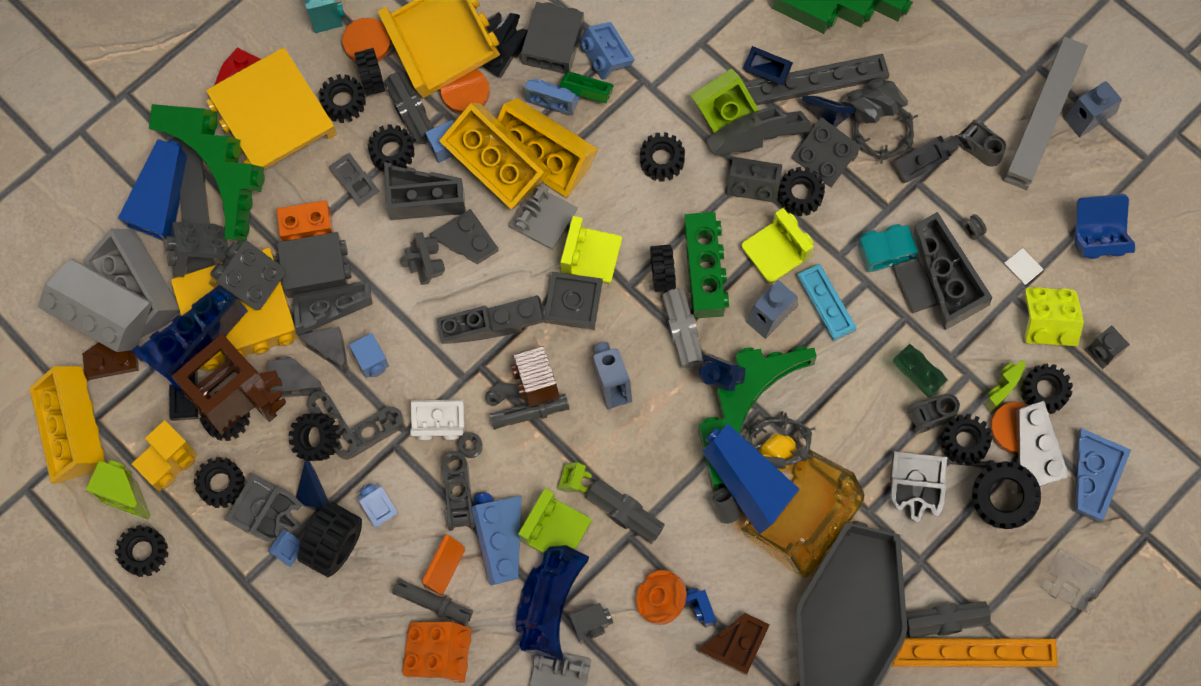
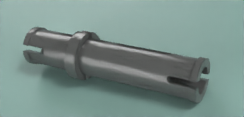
(525, 412)
(442, 606)

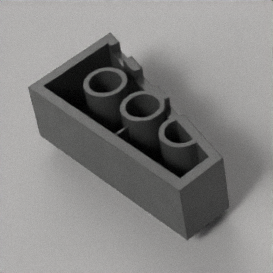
(950, 273)

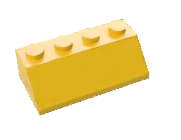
(553, 144)
(494, 155)
(66, 423)

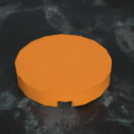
(364, 35)
(466, 90)
(1004, 427)
(661, 597)

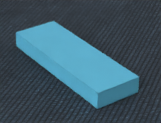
(826, 302)

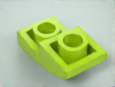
(1007, 382)

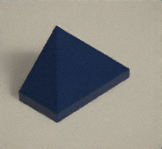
(767, 65)
(830, 110)
(310, 490)

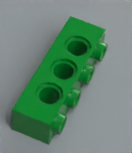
(704, 303)

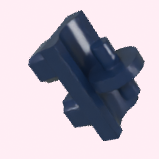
(721, 372)

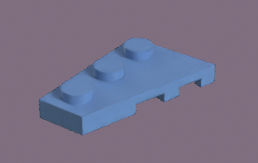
(1098, 473)
(498, 536)

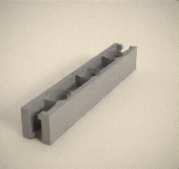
(1045, 113)

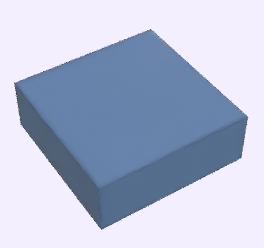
(285, 548)

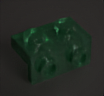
(920, 371)

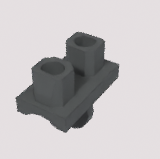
(418, 258)

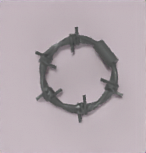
(884, 153)
(805, 432)

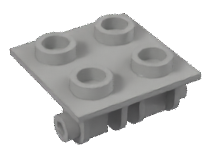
(543, 216)
(568, 672)

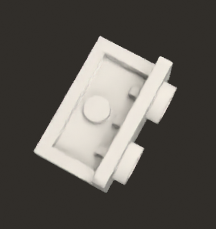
(437, 419)

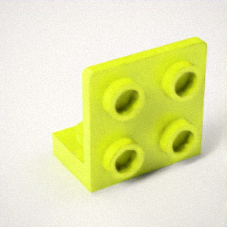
(590, 252)

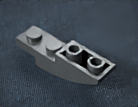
(750, 130)
(491, 322)

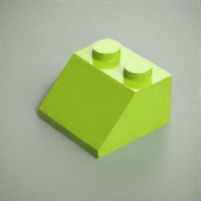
(724, 100)
(117, 488)

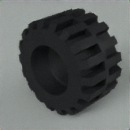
(1006, 519)
(329, 539)

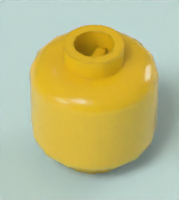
(780, 447)

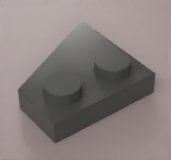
(467, 237)

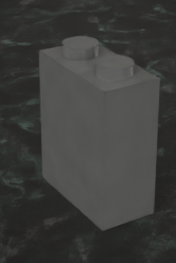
(552, 37)
(313, 263)

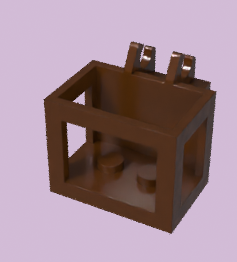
(238, 396)

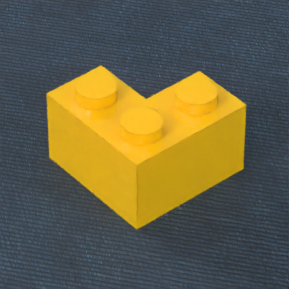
(165, 457)

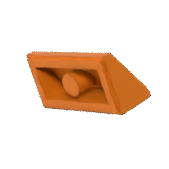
(443, 565)

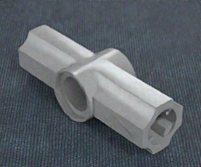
(682, 328)

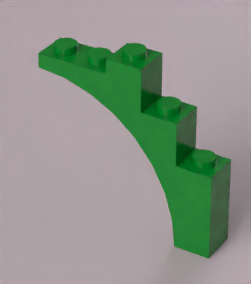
(824, 13)
(221, 154)
(759, 376)

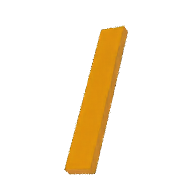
(978, 653)

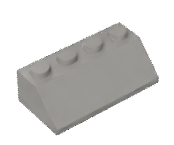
(127, 262)
(96, 306)

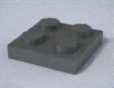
(573, 300)

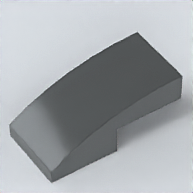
(354, 179)

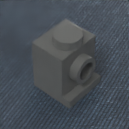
(1107, 347)
(591, 622)

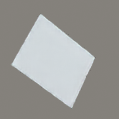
(1023, 266)

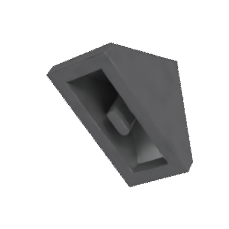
(327, 345)

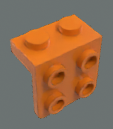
(437, 651)

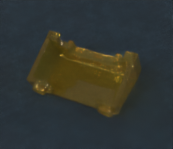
(813, 517)

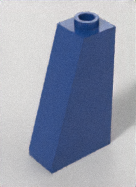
(156, 193)
(749, 477)

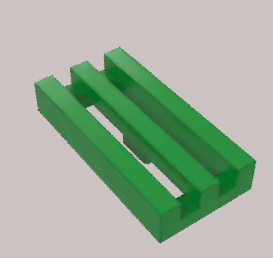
(587, 87)

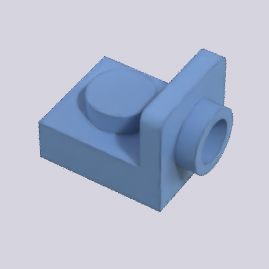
(376, 503)

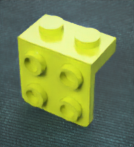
(779, 247)
(1053, 316)

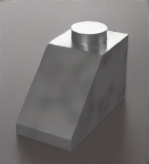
(294, 378)

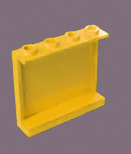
(440, 40)
(270, 110)
(257, 328)

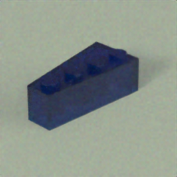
(190, 333)

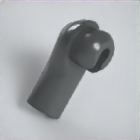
(501, 392)

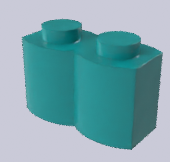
(887, 248)

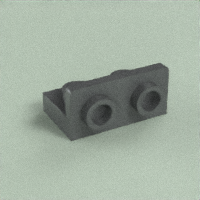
(754, 179)

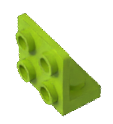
(553, 524)

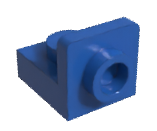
(703, 610)

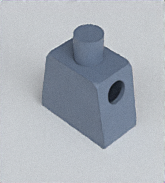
(1099, 106)
(774, 306)
(612, 375)

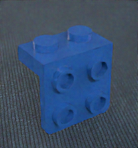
(1103, 226)

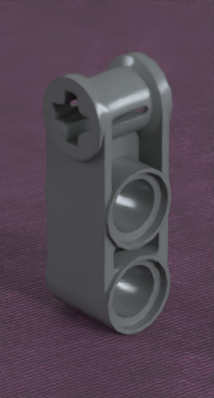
(458, 508)

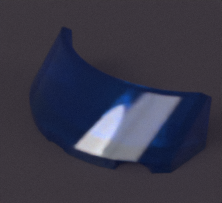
(544, 598)

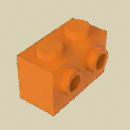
(304, 220)

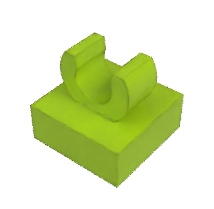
(572, 478)

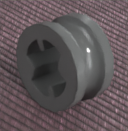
(974, 226)
(478, 446)

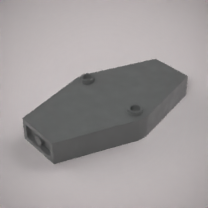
(853, 611)

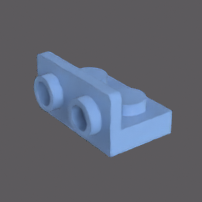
(605, 49)
(551, 96)

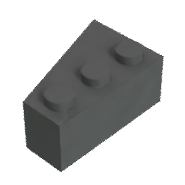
(421, 193)

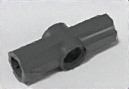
(409, 106)
(625, 511)
(948, 619)

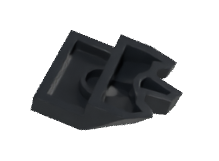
(510, 41)

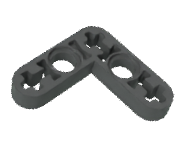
(354, 434)

